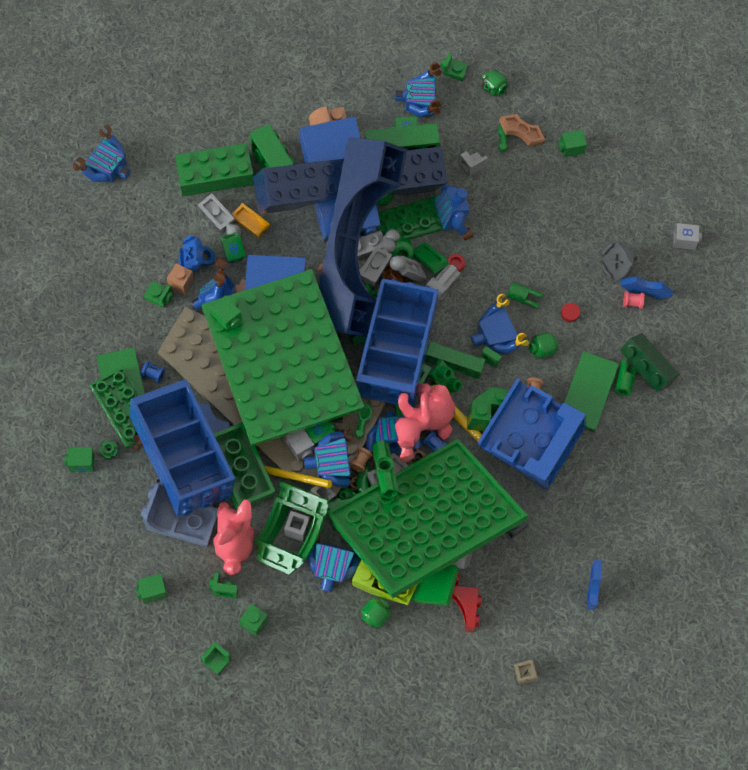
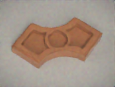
(528, 133)

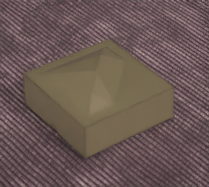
(526, 672)

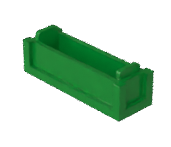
(456, 360)

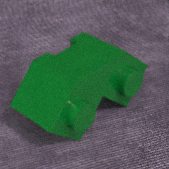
(484, 407)

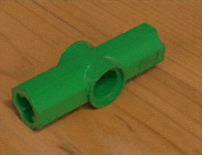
(387, 477)

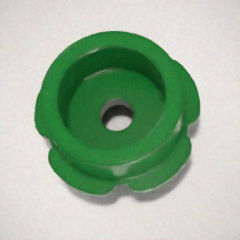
(108, 454)

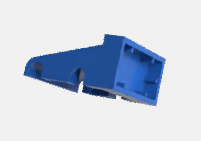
(533, 433)

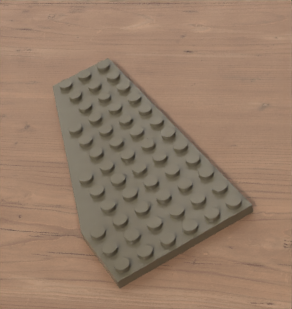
(194, 356)

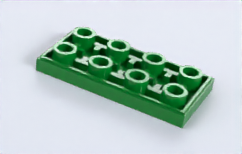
(412, 219)
(124, 358)
(591, 387)
(114, 396)
(437, 588)

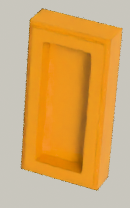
(250, 220)

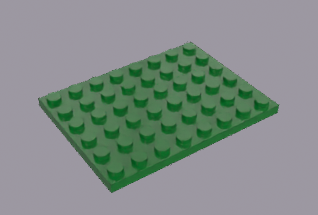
(284, 359)
(441, 515)

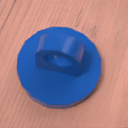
(192, 254)

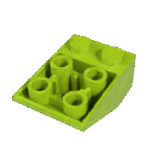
(367, 582)

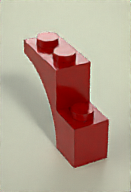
(468, 601)

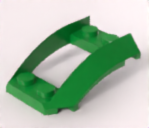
(299, 499)

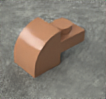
(323, 115)

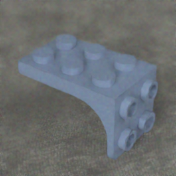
(162, 519)

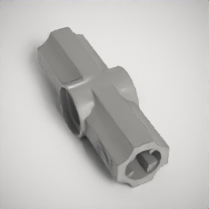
(444, 280)

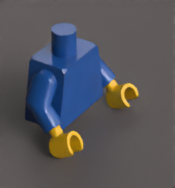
(497, 330)

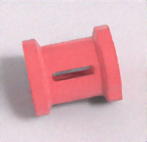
(632, 299)

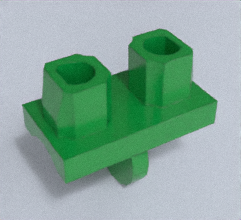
(444, 376)

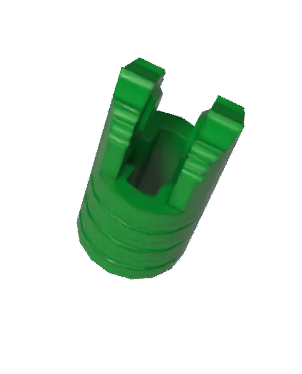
(519, 293)
(625, 379)

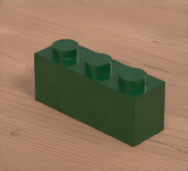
(649, 362)

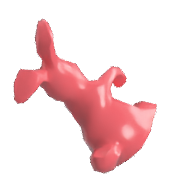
(431, 413)
(234, 536)

